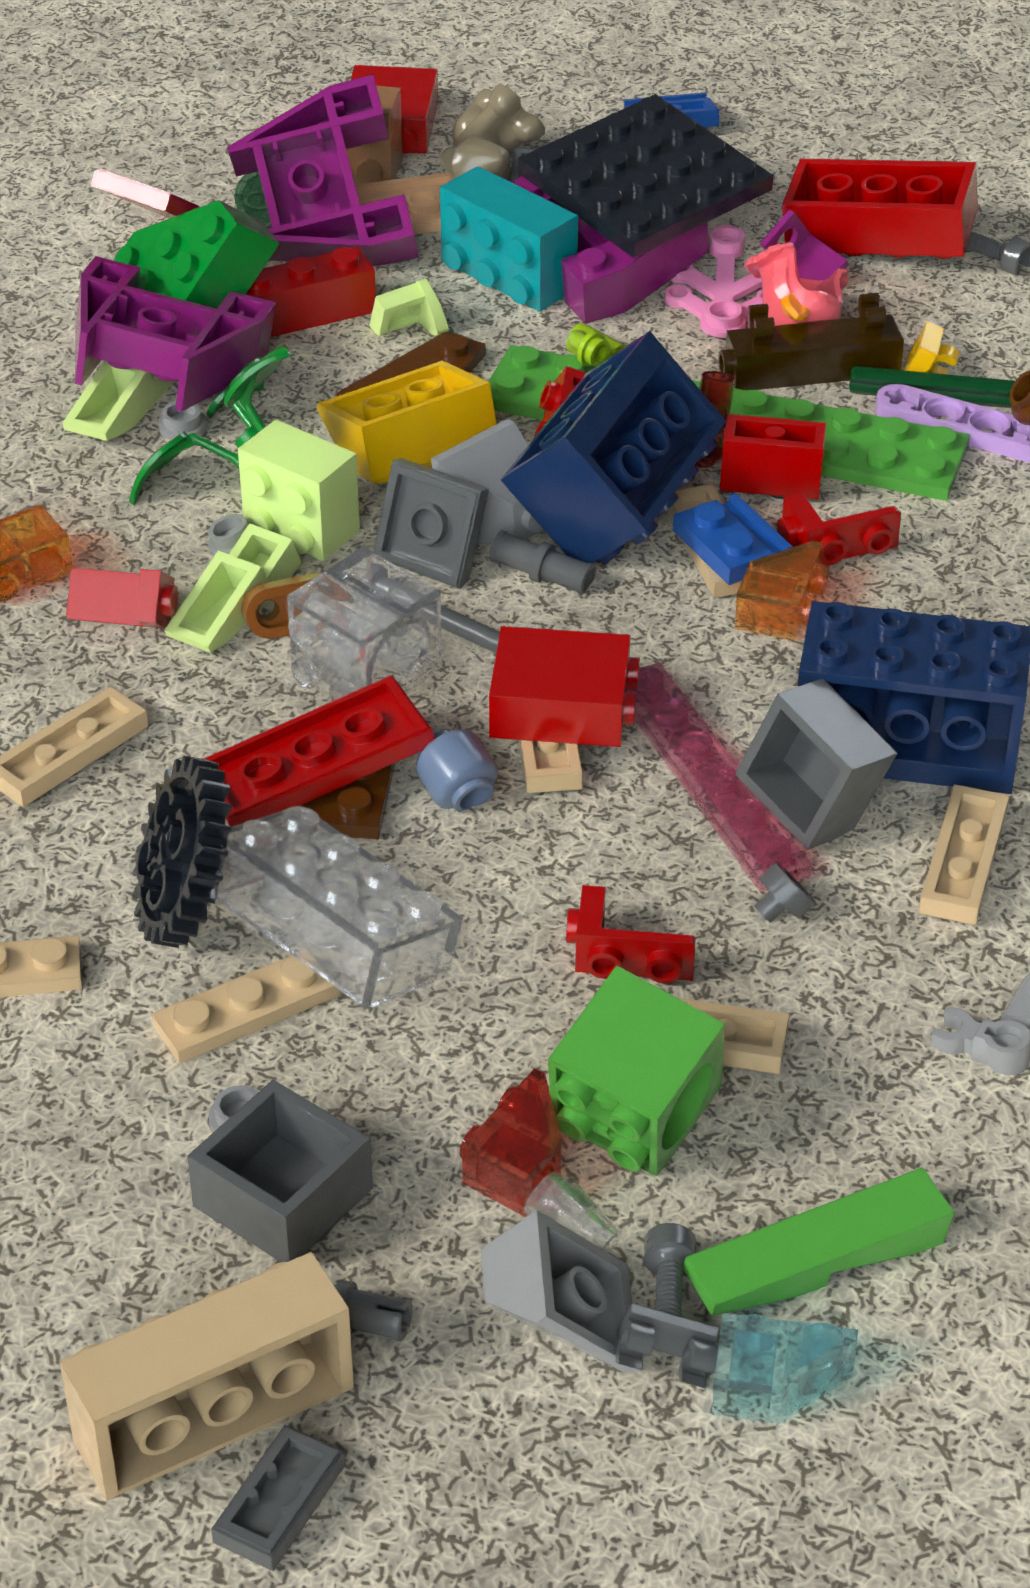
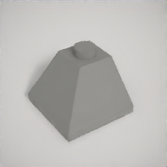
(484, 462)
(559, 1285)

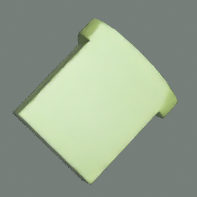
(406, 307)

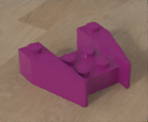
(311, 179)
(607, 280)
(164, 333)

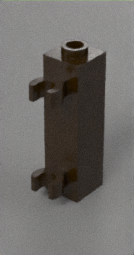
(810, 351)

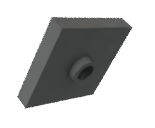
(430, 522)

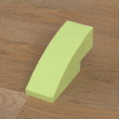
(114, 402)
(214, 604)

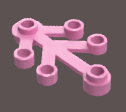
(723, 313)

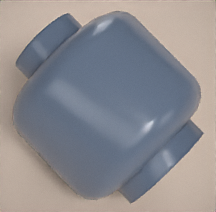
(457, 770)

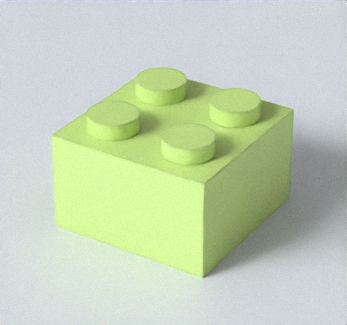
(300, 488)

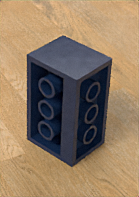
(615, 452)
(930, 685)

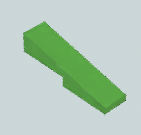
(804, 1250)

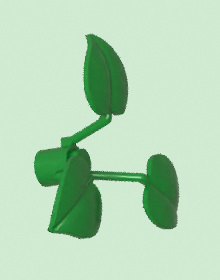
(236, 394)

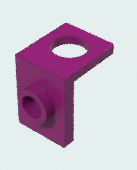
(814, 258)

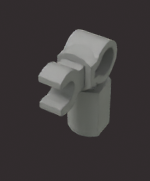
(998, 1044)

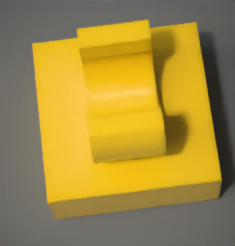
(928, 352)

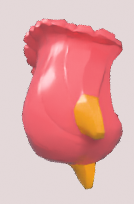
(795, 298)

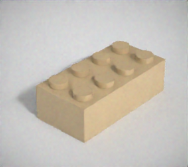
(208, 1374)

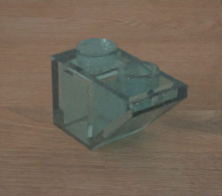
(778, 1366)

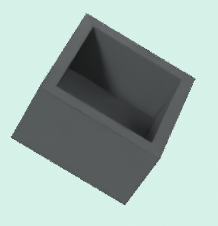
(815, 763)
(281, 1172)

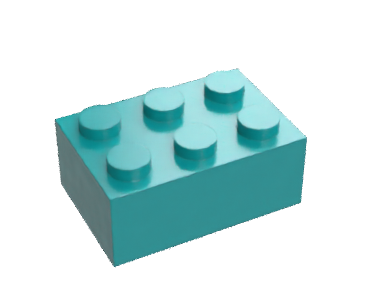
(506, 237)

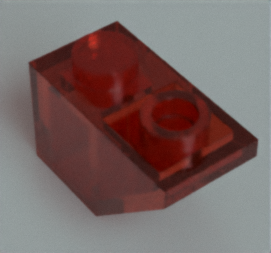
(514, 1145)

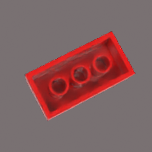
(885, 205)

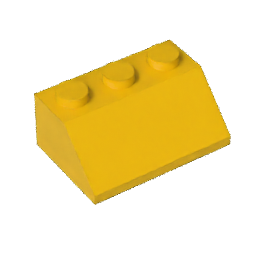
(409, 417)

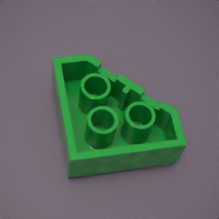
(200, 254)

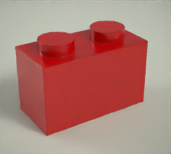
(772, 456)

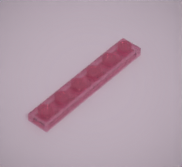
(710, 779)

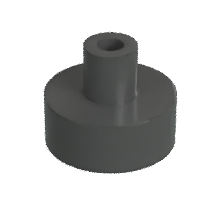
(782, 894)

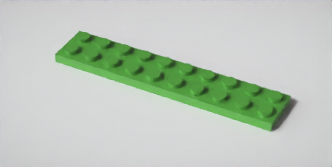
(856, 444)

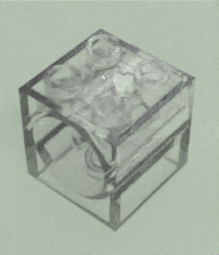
(364, 625)

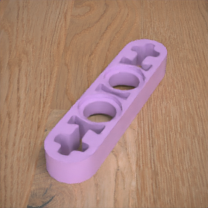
(965, 417)

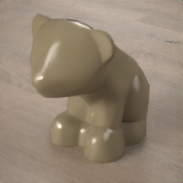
(490, 132)

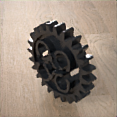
(181, 852)

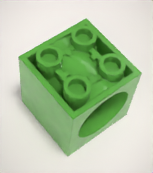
(636, 1072)

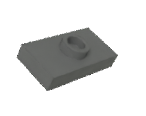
(278, 1497)

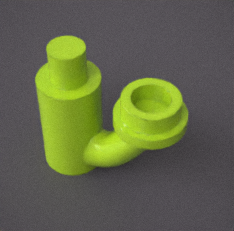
(591, 345)

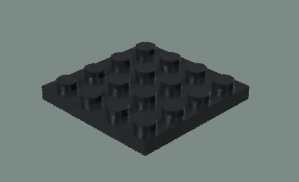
(645, 175)

